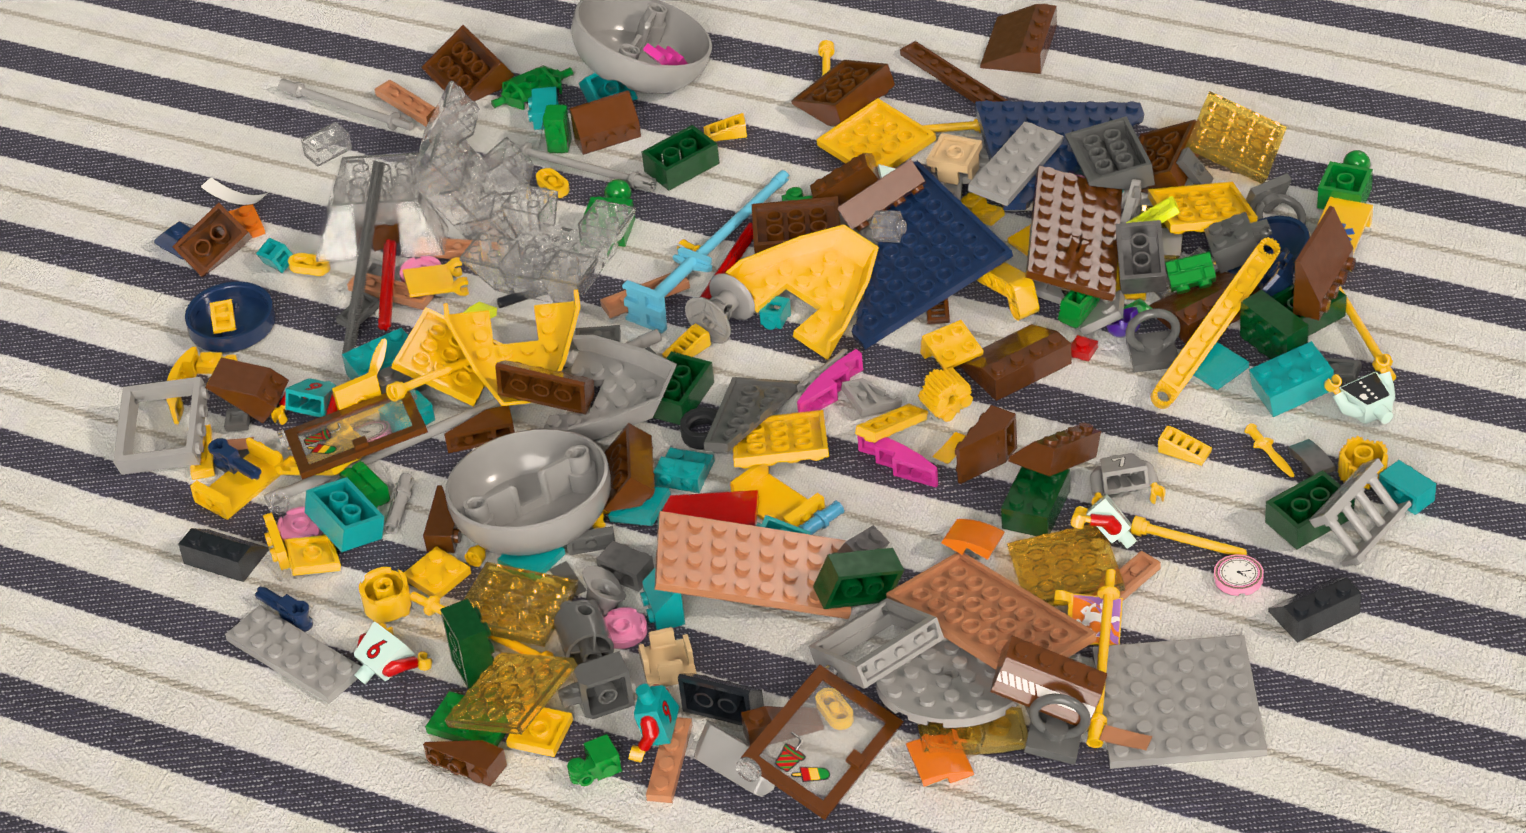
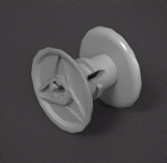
(728, 300)

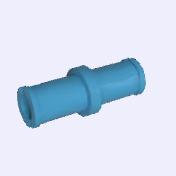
(822, 518)

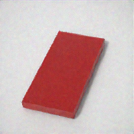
(724, 506)

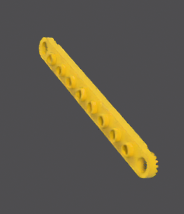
(1215, 323)

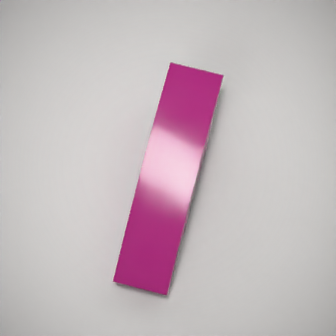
(664, 56)
(826, 386)
(902, 459)

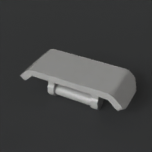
(722, 752)

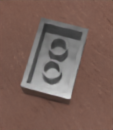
(1141, 257)

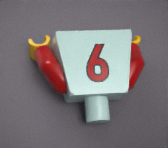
(1108, 519)
(386, 655)

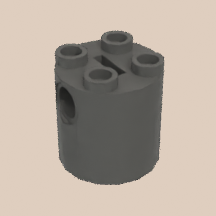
(583, 631)

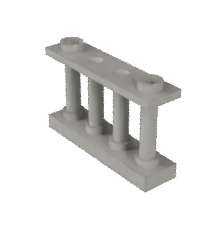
(1341, 502)

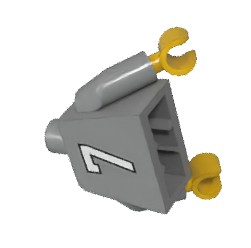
(1124, 474)

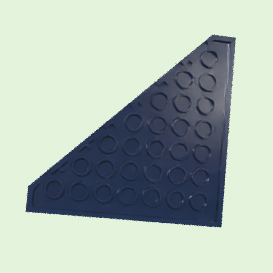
(1002, 119)
(936, 258)

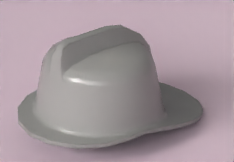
(603, 588)

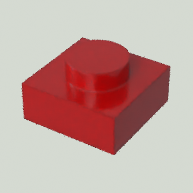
(1083, 348)

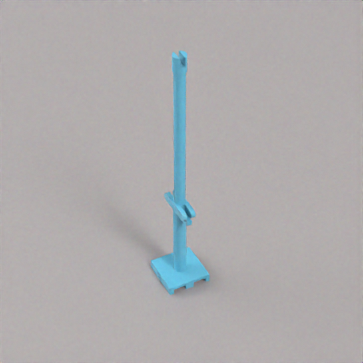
(647, 305)

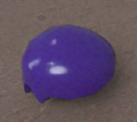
(1118, 328)

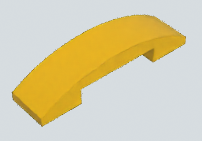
(182, 369)

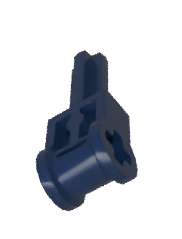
(229, 458)
(289, 608)

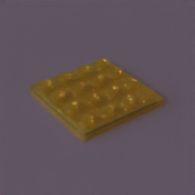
(1236, 137)
(1064, 561)
(520, 602)
(511, 693)

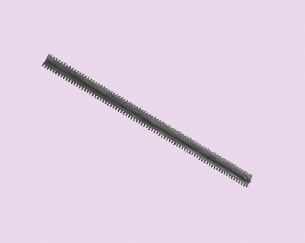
(363, 256)

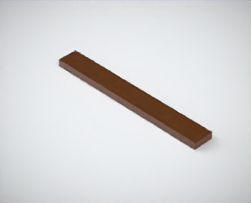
(948, 73)

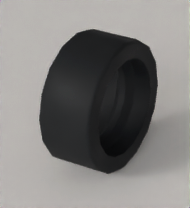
(692, 418)

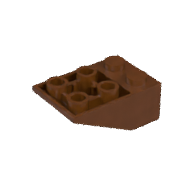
(986, 444)

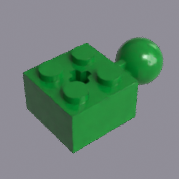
(1346, 180)
(617, 192)

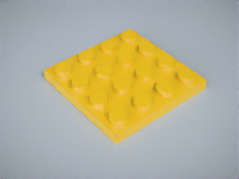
(878, 131)
(1202, 205)
(433, 347)
(784, 439)

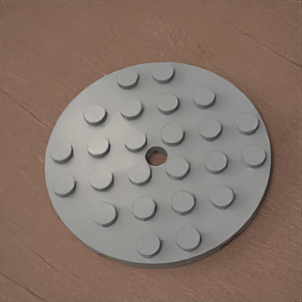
(930, 695)

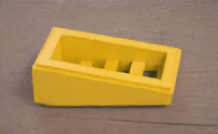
(726, 129)
(696, 335)
(1172, 438)

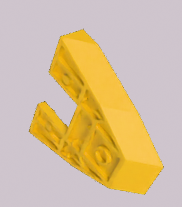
(820, 268)
(554, 329)

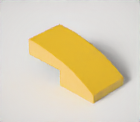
(978, 205)
(222, 316)

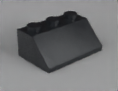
(221, 553)
(1318, 608)
(717, 697)

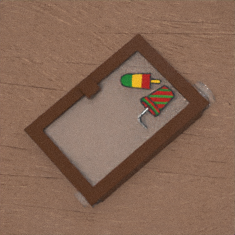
(352, 433)
(820, 742)

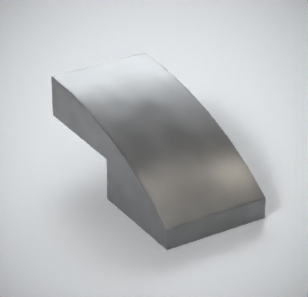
(1311, 457)

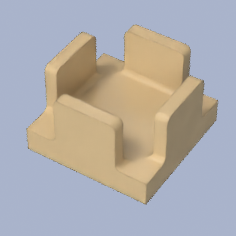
(954, 155)
(666, 657)

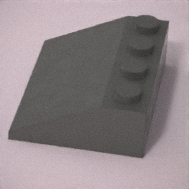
(1111, 155)

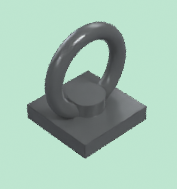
(1271, 194)
(1153, 349)
(1053, 737)

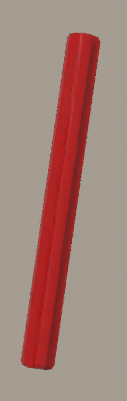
(733, 256)
(387, 285)

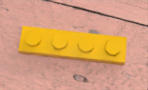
(891, 422)

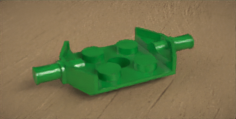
(519, 88)

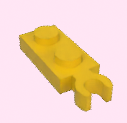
(274, 539)

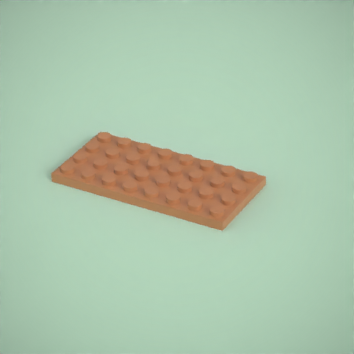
(742, 563)
(985, 609)

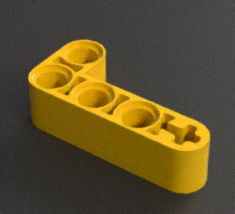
(1013, 285)

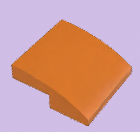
(974, 535)
(938, 766)

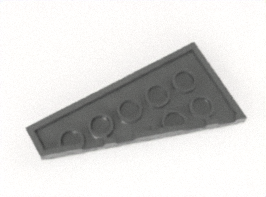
(744, 408)

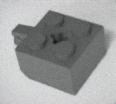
(1235, 240)
(599, 687)

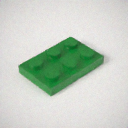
(438, 726)

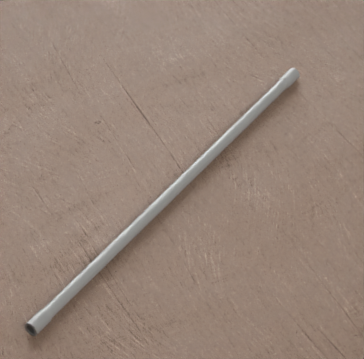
(642, 341)

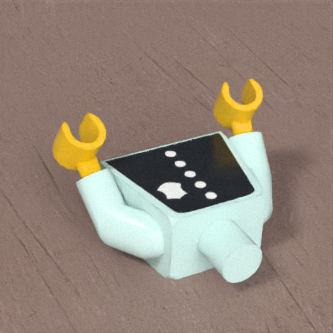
(1367, 397)

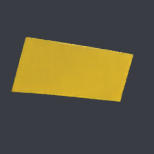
(947, 451)

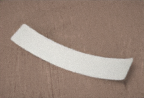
(230, 195)

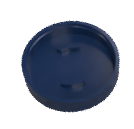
(252, 314)

